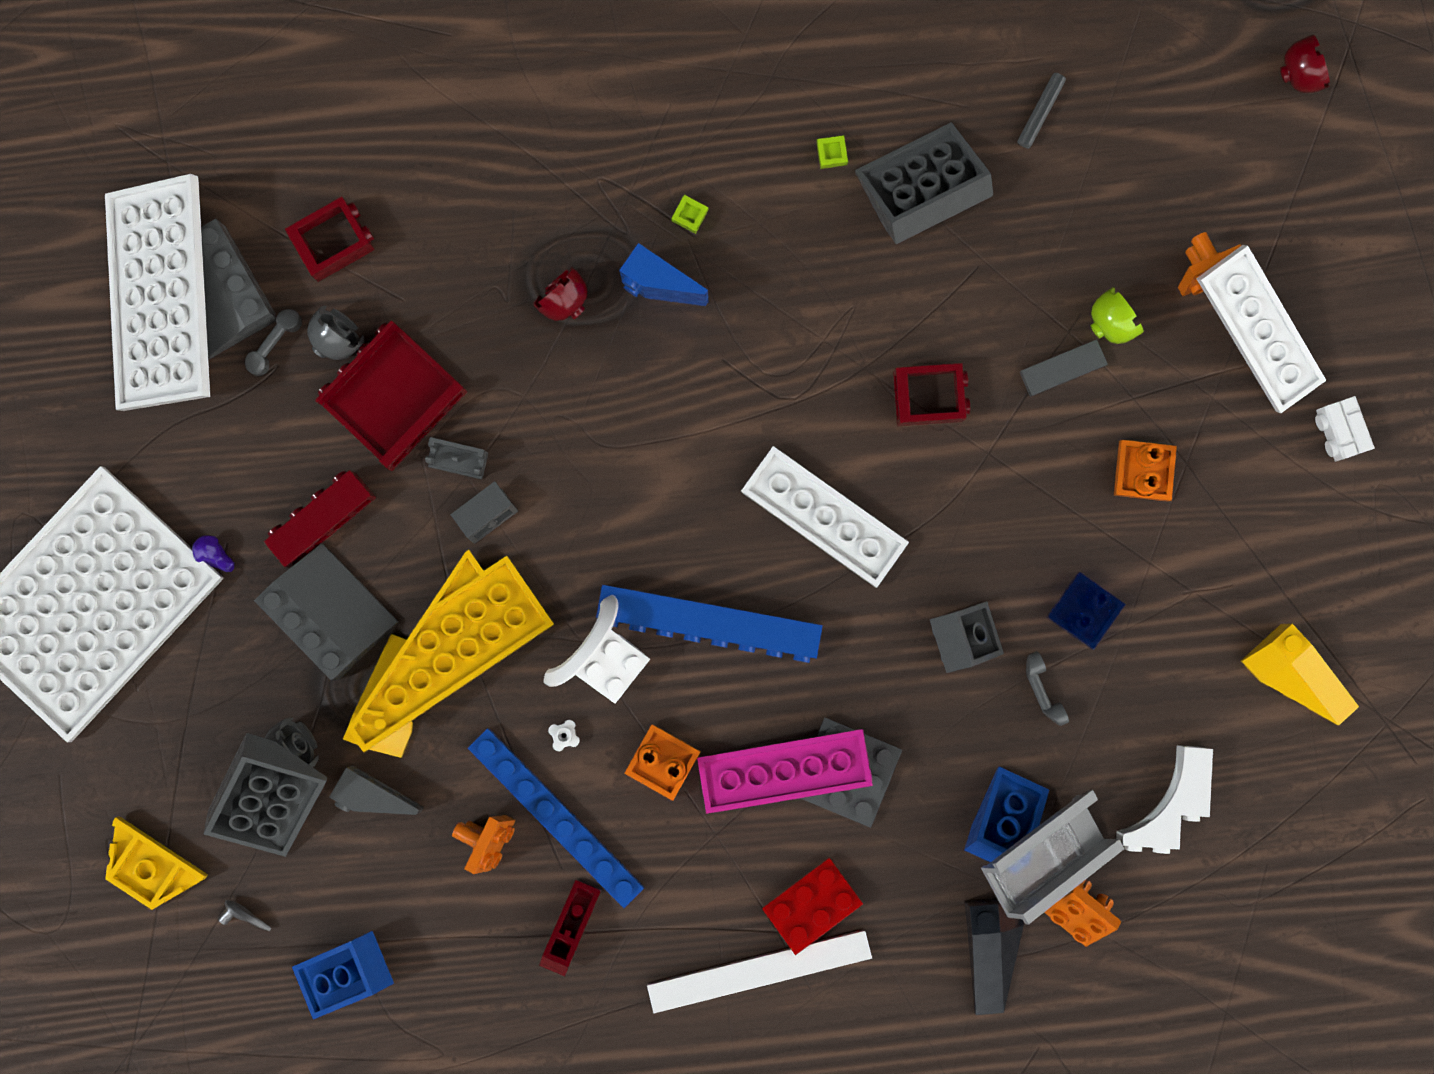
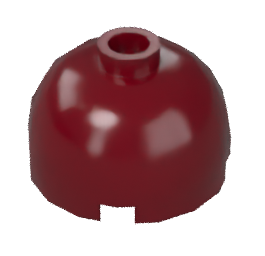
(1305, 66)
(563, 297)

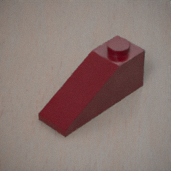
(569, 928)

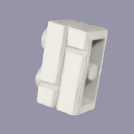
(1344, 429)

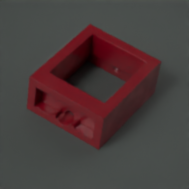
(340, 260)
(902, 401)

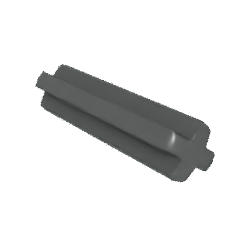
(1041, 110)

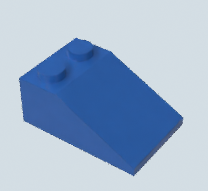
(658, 280)
(1006, 814)
(343, 975)

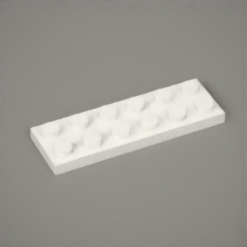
(1261, 328)
(824, 517)

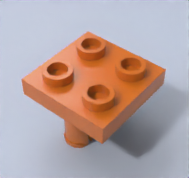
(1202, 257)
(1145, 470)
(662, 762)
(485, 841)
(1084, 916)

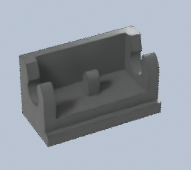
(456, 458)
(484, 512)

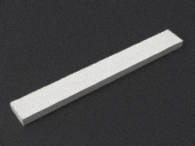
(758, 971)

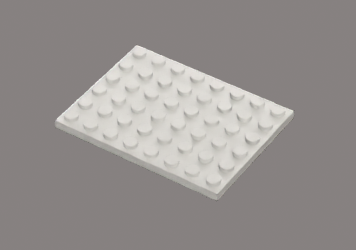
(93, 602)

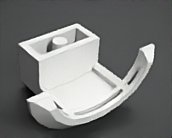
(603, 659)

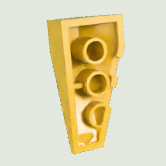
(1298, 672)
(397, 742)

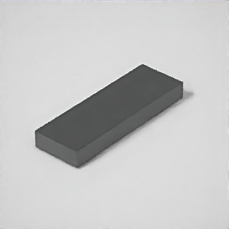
(1063, 368)

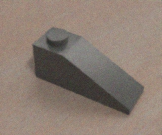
(364, 793)

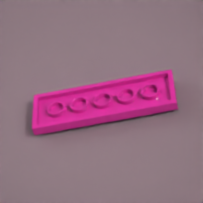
(785, 771)

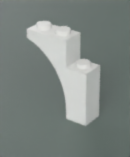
(1186, 796)

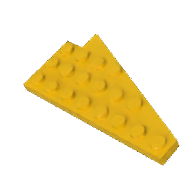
(461, 635)

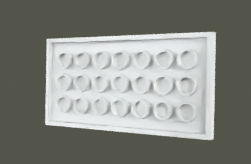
(157, 293)

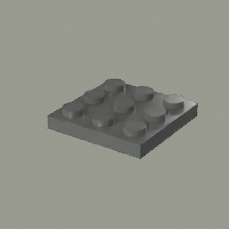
(860, 803)

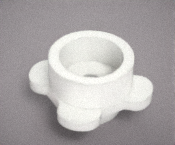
(556, 732)

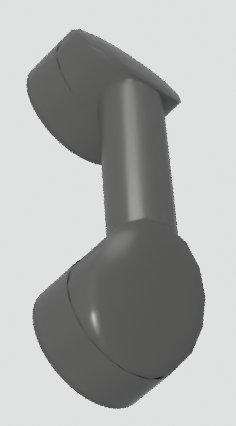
(256, 361)
(1034, 667)

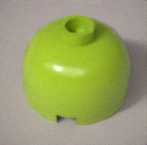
(1114, 318)

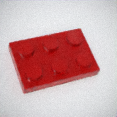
(812, 906)

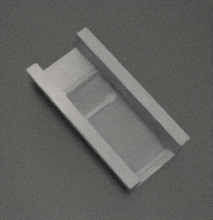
(1050, 861)

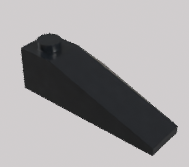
(992, 953)

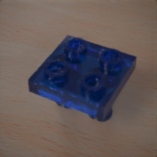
(1085, 610)

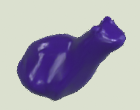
(210, 551)

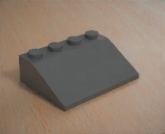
(925, 182)
(232, 294)
(326, 612)
(264, 797)

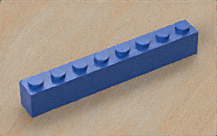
(715, 623)

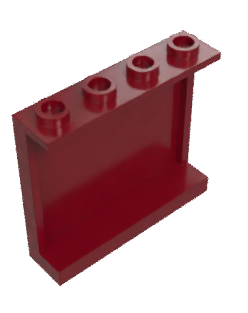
(390, 395)

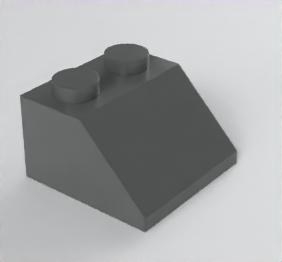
(966, 637)

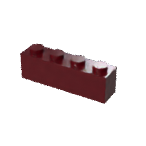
(319, 519)

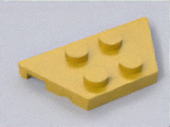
(147, 867)

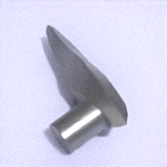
(240, 912)

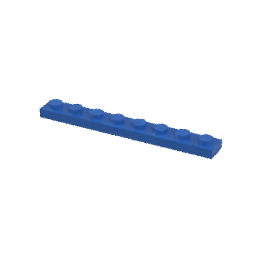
(556, 817)

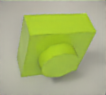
(832, 152)
(689, 214)

